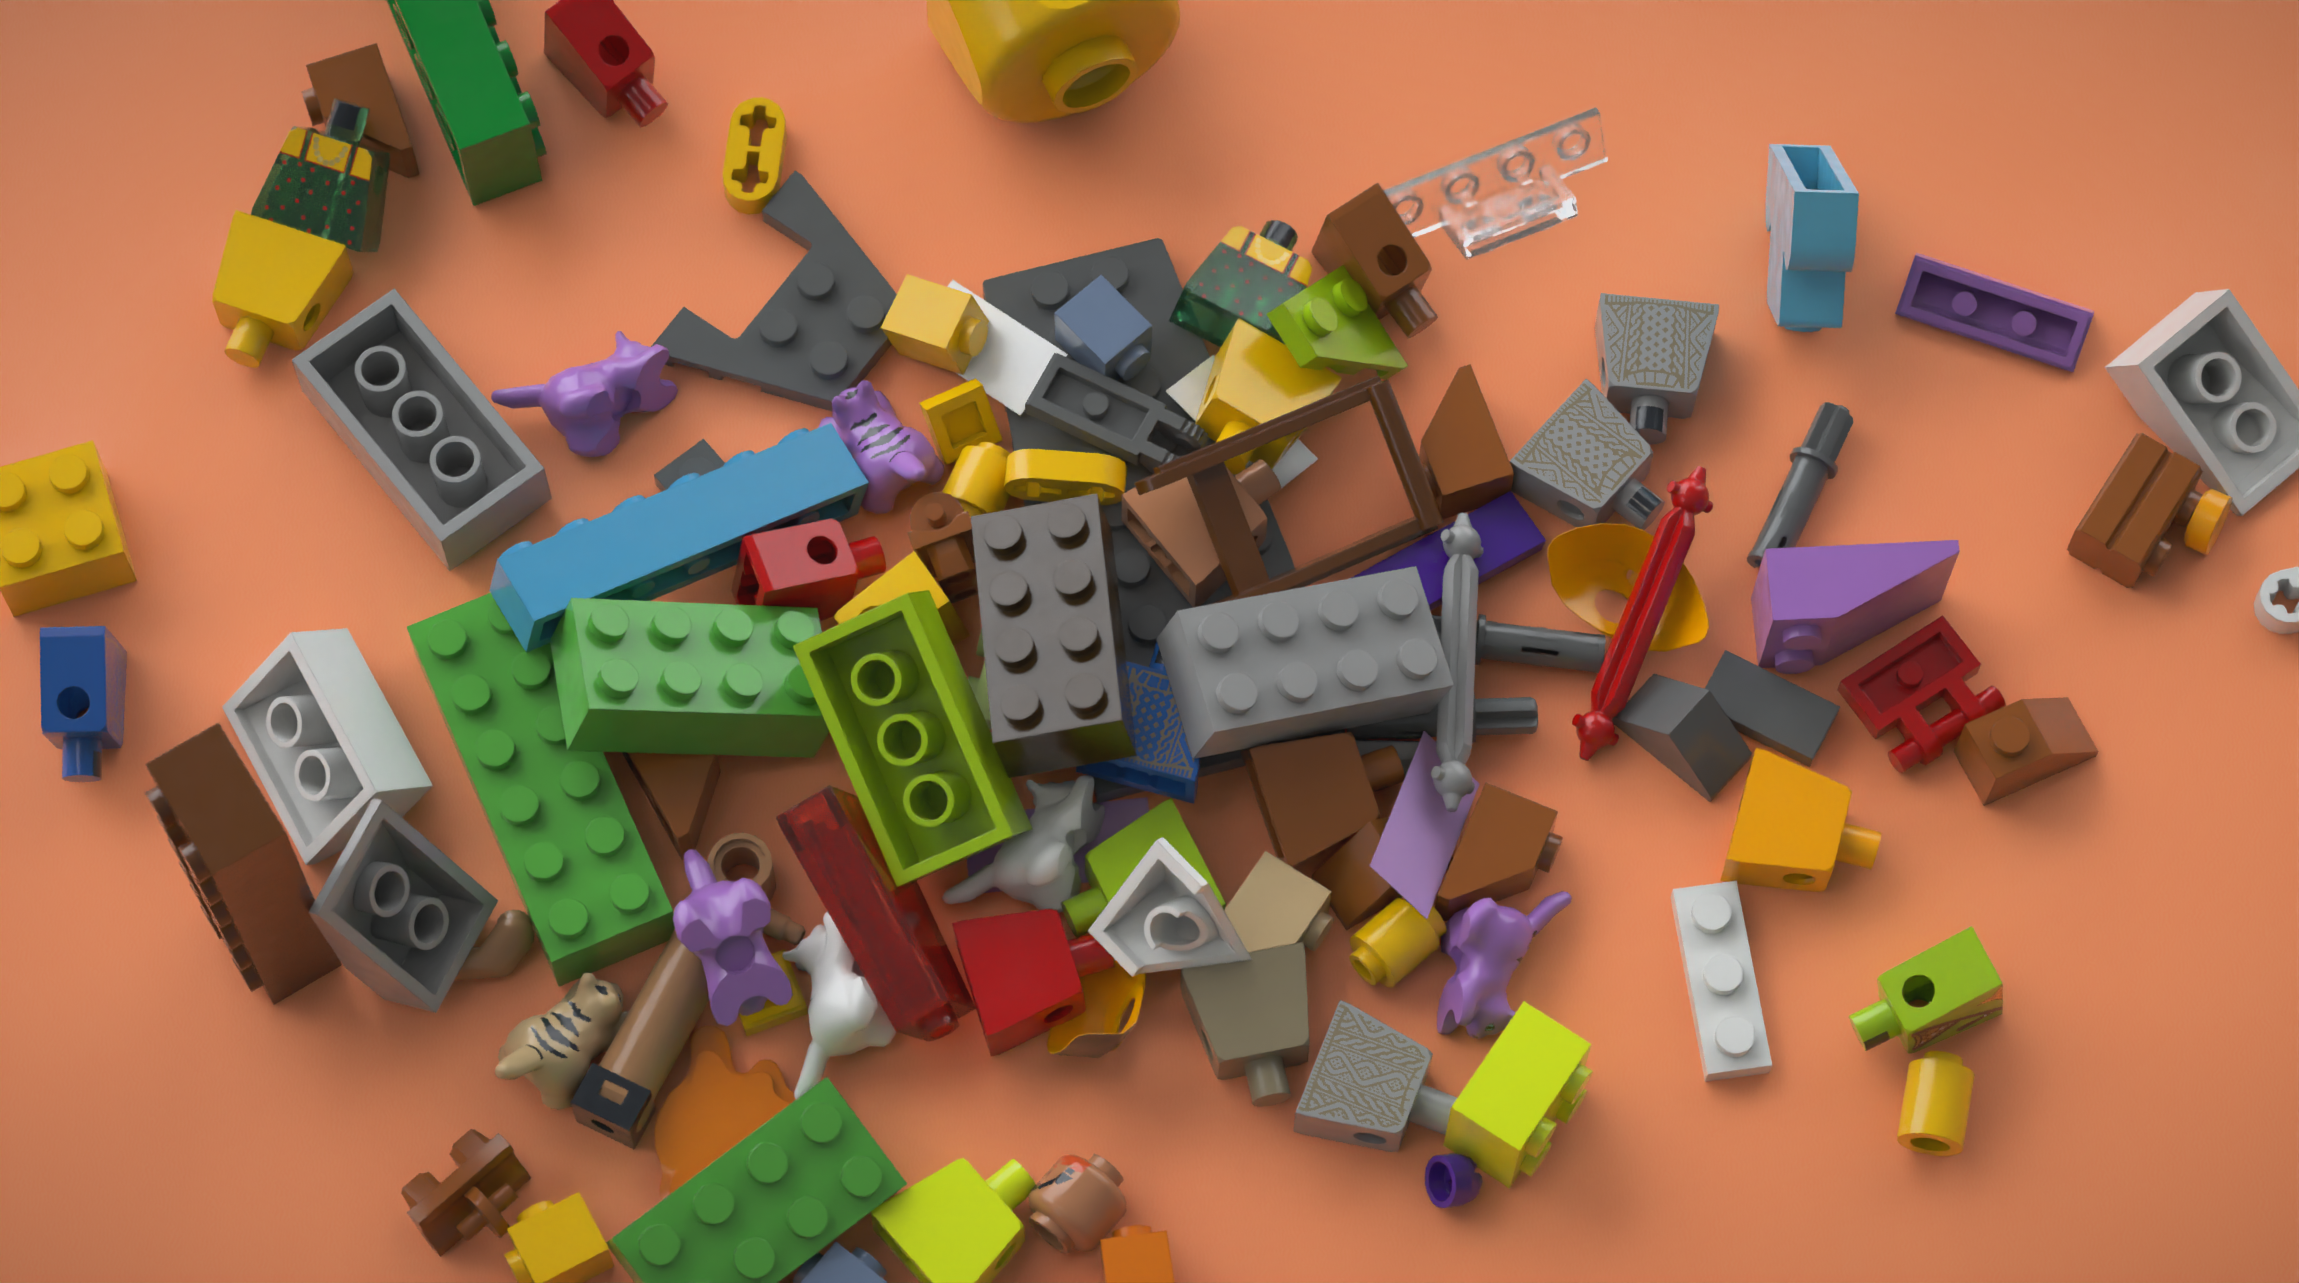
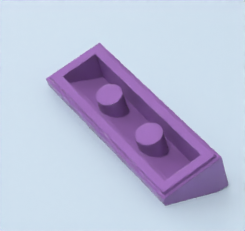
(1994, 312)

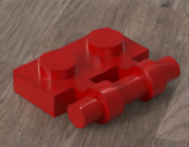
(1908, 679)

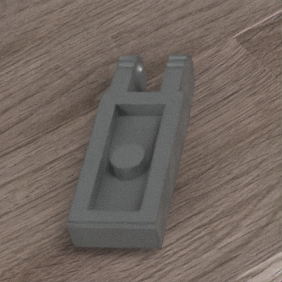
(1109, 414)

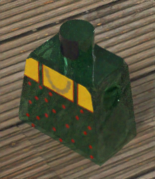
(329, 181)
(1244, 281)

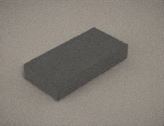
(1772, 708)

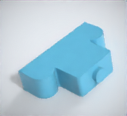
(1812, 235)

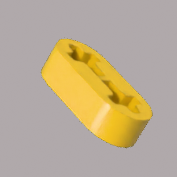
(741, 154)
(1064, 475)

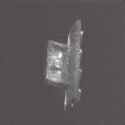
(1505, 188)

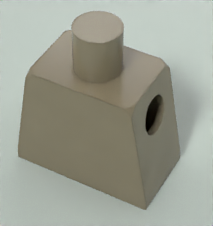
(1252, 1018)

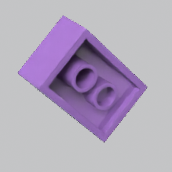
(1835, 597)

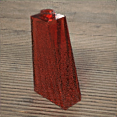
(881, 923)

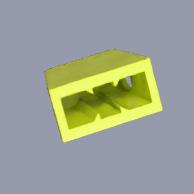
(956, 1223)

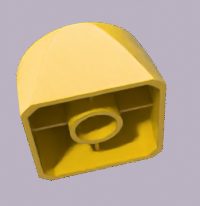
(1051, 55)

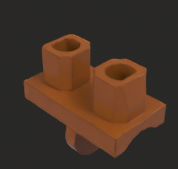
(945, 543)
(470, 1195)

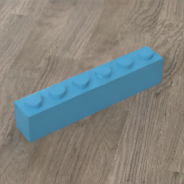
(677, 534)

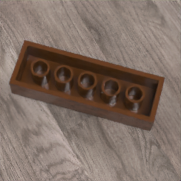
(239, 864)

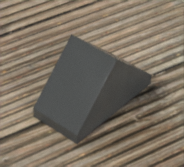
(1685, 733)

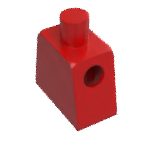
(603, 58)
(804, 567)
(1025, 973)

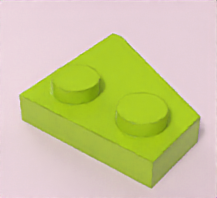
(1336, 328)

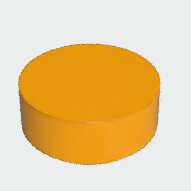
(2207, 521)

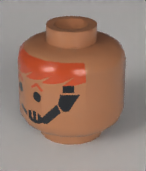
(1077, 1203)

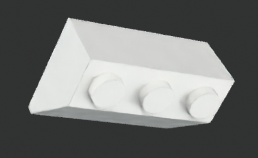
(324, 740)

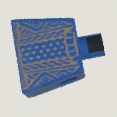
(78, 672)
(1162, 749)

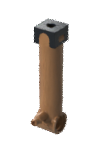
(622, 1089)

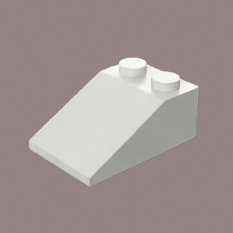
(2215, 396)

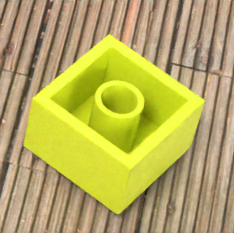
(1517, 1095)

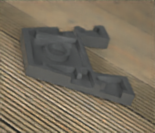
(818, 326)

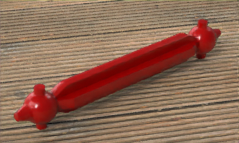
(1642, 613)

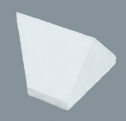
(1166, 918)

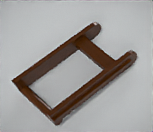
(1226, 518)

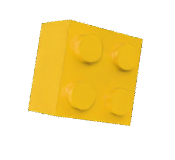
(59, 530)

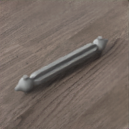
(1458, 643)

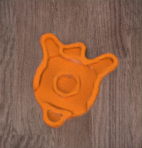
(713, 1108)

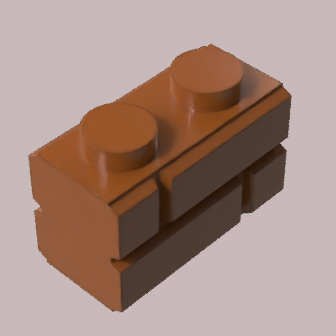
(2135, 512)

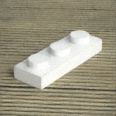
(1721, 981)

